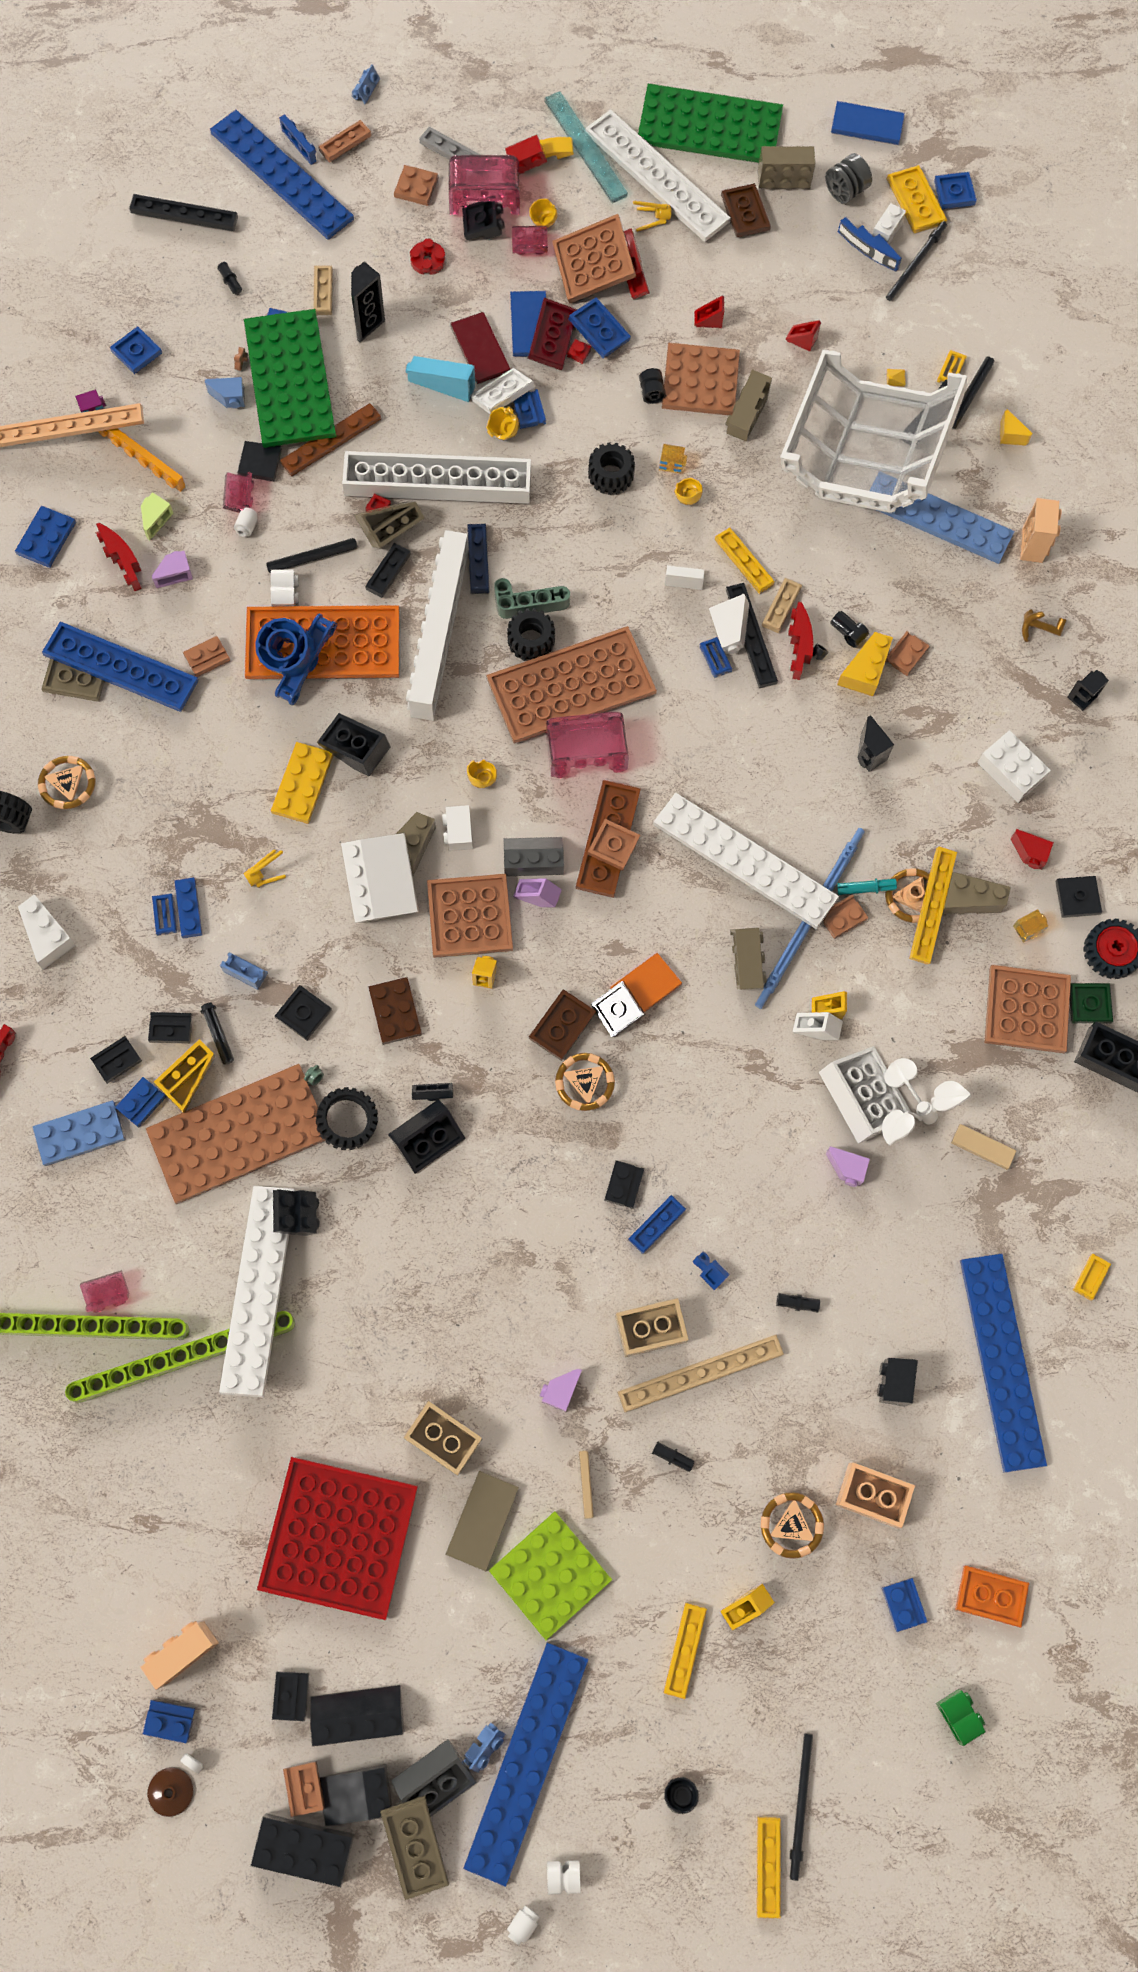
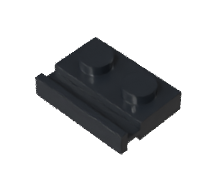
(170, 1027)
(116, 1059)
(624, 1184)
(290, 1696)

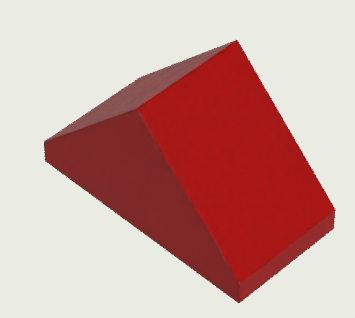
(710, 314)
(804, 334)

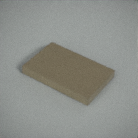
(71, 682)

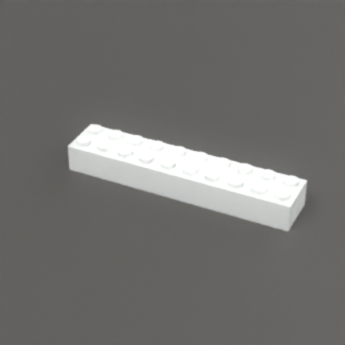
(437, 477)
(438, 625)

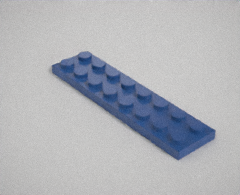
(120, 666)

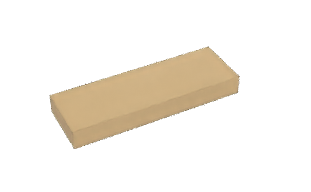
(323, 290)
(781, 605)
(983, 1146)
(586, 1484)

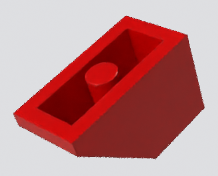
(1031, 848)

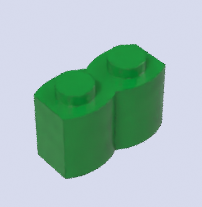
(960, 1717)

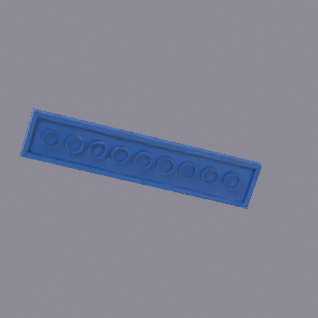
(282, 174)
(1003, 1363)
(525, 1764)

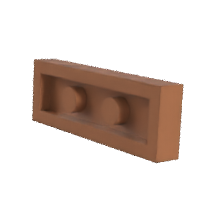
(344, 141)

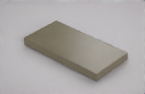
(482, 1521)
(414, 1848)

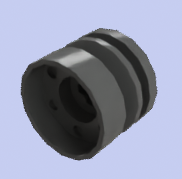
(848, 178)

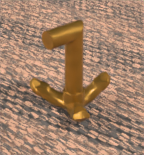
(1030, 619)

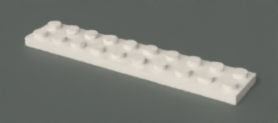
(657, 175)
(746, 860)
(255, 1300)

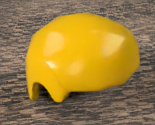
(543, 213)
(688, 491)
(481, 773)

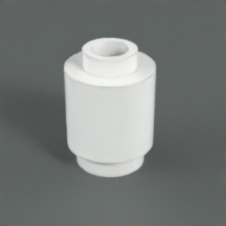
(246, 522)
(523, 1925)

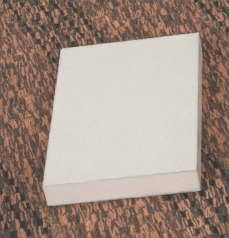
(502, 390)

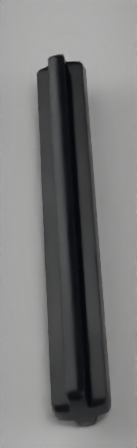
(973, 388)
(312, 555)

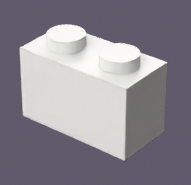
(889, 223)
(458, 828)

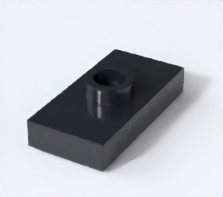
(432, 1091)

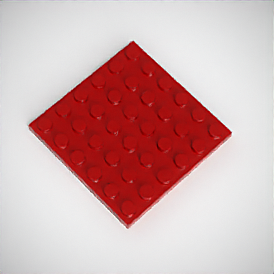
(337, 1538)

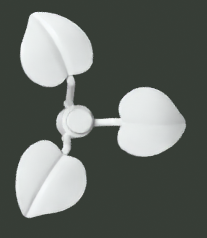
(900, 1124)

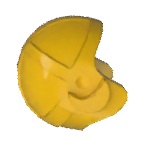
(503, 423)

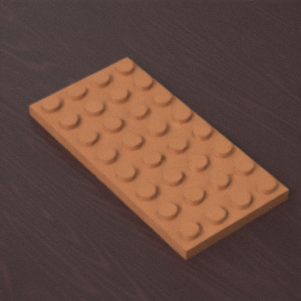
(571, 682)
(236, 1133)

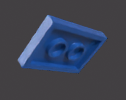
(599, 327)
(45, 536)

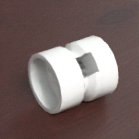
(563, 1877)

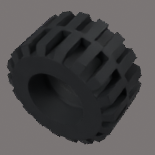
(611, 455)
(531, 621)
(13, 813)

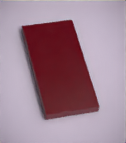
(552, 334)
(480, 347)

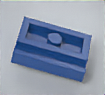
(529, 409)
(140, 1102)
(904, 1604)
(169, 1721)

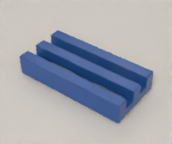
(721, 670)
(166, 930)

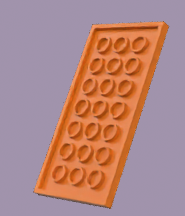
(359, 648)

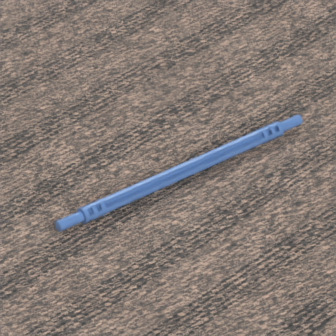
(801, 932)

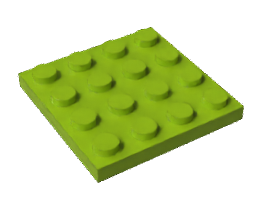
(550, 1575)

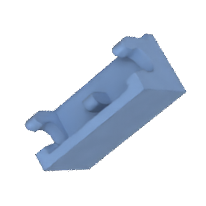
(243, 971)

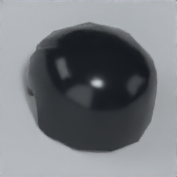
(681, 1795)

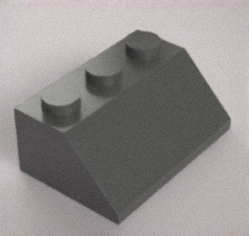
(533, 856)
(437, 1776)

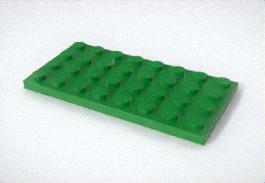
(708, 123)
(289, 378)

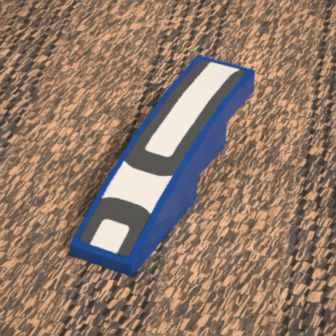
(872, 247)

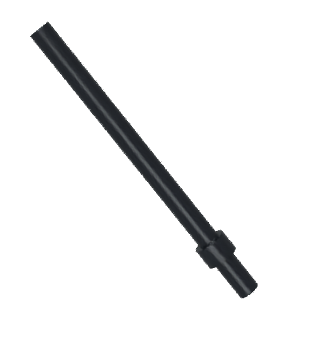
(933, 238)
(796, 1852)

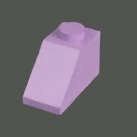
(172, 570)
(537, 892)
(848, 1166)
(560, 1390)

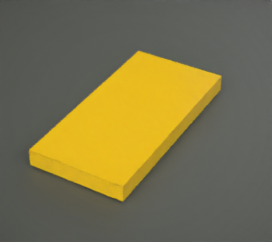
(916, 198)

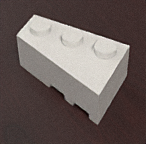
(44, 933)

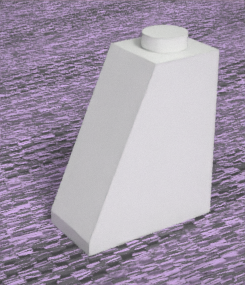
(731, 623)

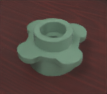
(313, 1075)

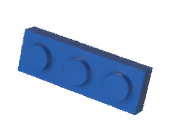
(298, 139)
(188, 907)

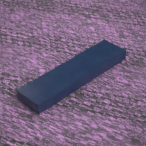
(478, 558)

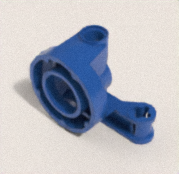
(302, 659)

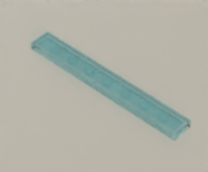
(586, 147)

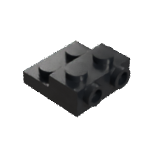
(483, 220)
(295, 1212)

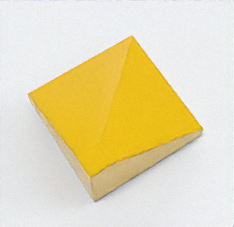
(896, 377)

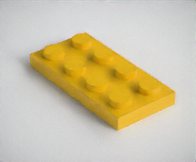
(302, 782)

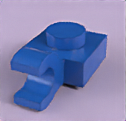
(712, 1272)

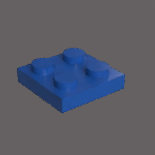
(955, 190)
(136, 350)

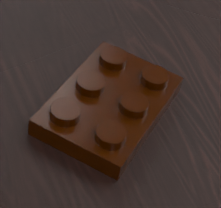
(745, 210)
(395, 1010)
(562, 1024)

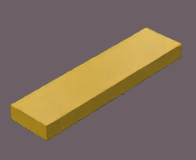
(744, 560)
(685, 1651)
(768, 1867)

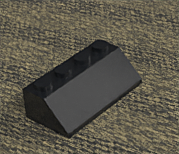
(366, 300)
(356, 1715)

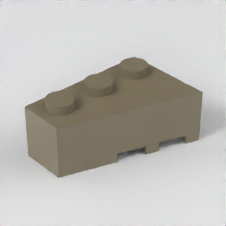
(749, 406)
(418, 833)
(748, 958)

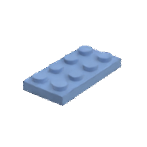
(78, 1133)

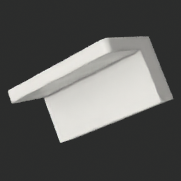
(684, 577)

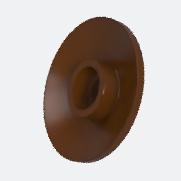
(182, 1789)

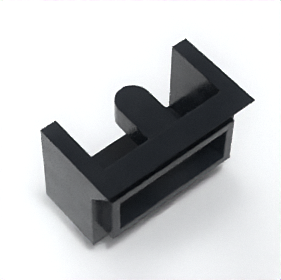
(1088, 689)

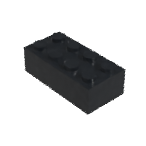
(1110, 1055)
(302, 1850)

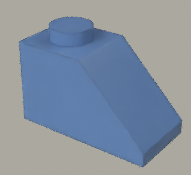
(227, 391)

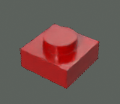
(579, 351)
(377, 502)

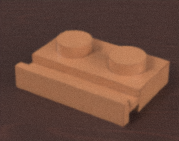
(907, 653)
(206, 656)
(844, 916)
(304, 1789)

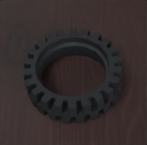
(350, 1095)

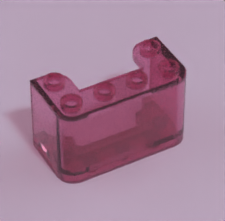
(484, 180)
(586, 742)

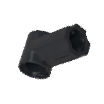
(853, 632)

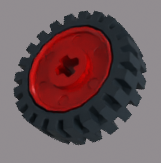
(1107, 959)

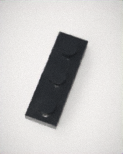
(388, 570)

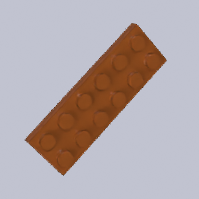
(617, 805)

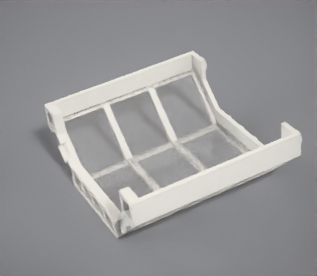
(869, 439)

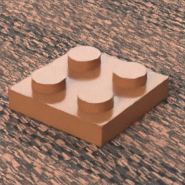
(416, 185)
(613, 844)

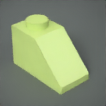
(154, 514)

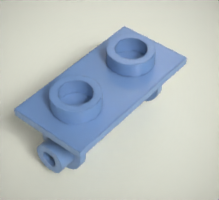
(367, 84)
(478, 1757)

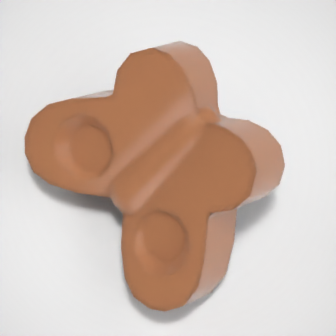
(240, 358)

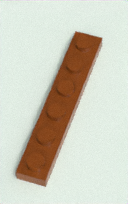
(344, 431)

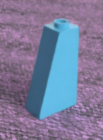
(443, 376)

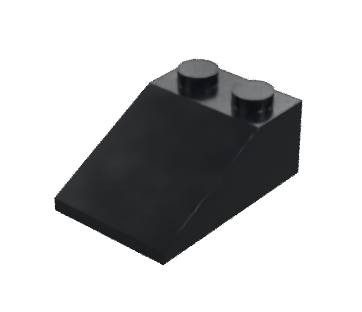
(355, 744)
(355, 1795)

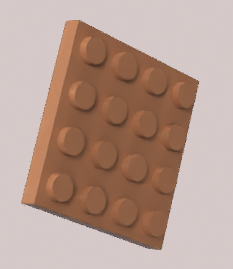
(594, 258)
(700, 379)
(469, 915)
(1027, 1009)

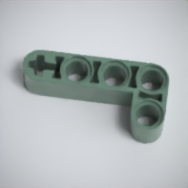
(531, 597)

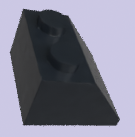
(873, 745)
(897, 1381)

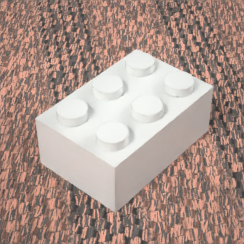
(1013, 766)

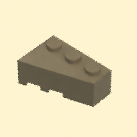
(388, 522)
(974, 895)

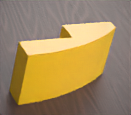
(558, 147)

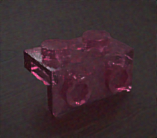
(529, 239)
(237, 492)
(105, 1291)

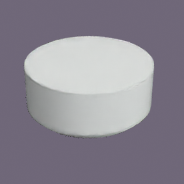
(191, 1763)

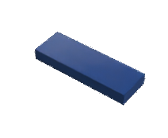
(657, 1224)

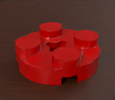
(427, 248)

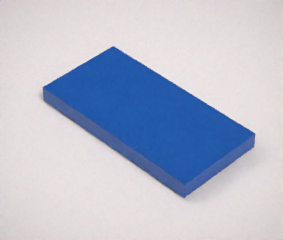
(867, 122)
(524, 317)

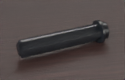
(217, 1033)

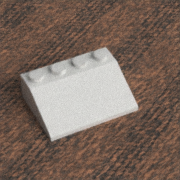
(379, 877)
(862, 1093)

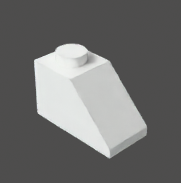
(818, 1025)

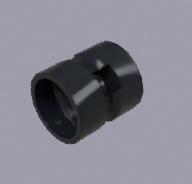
(652, 386)

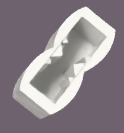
(283, 588)

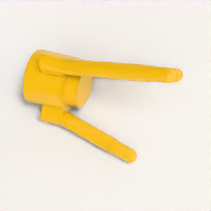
(662, 212)
(254, 874)

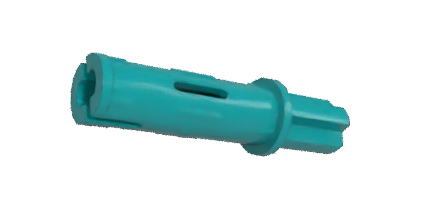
(867, 886)

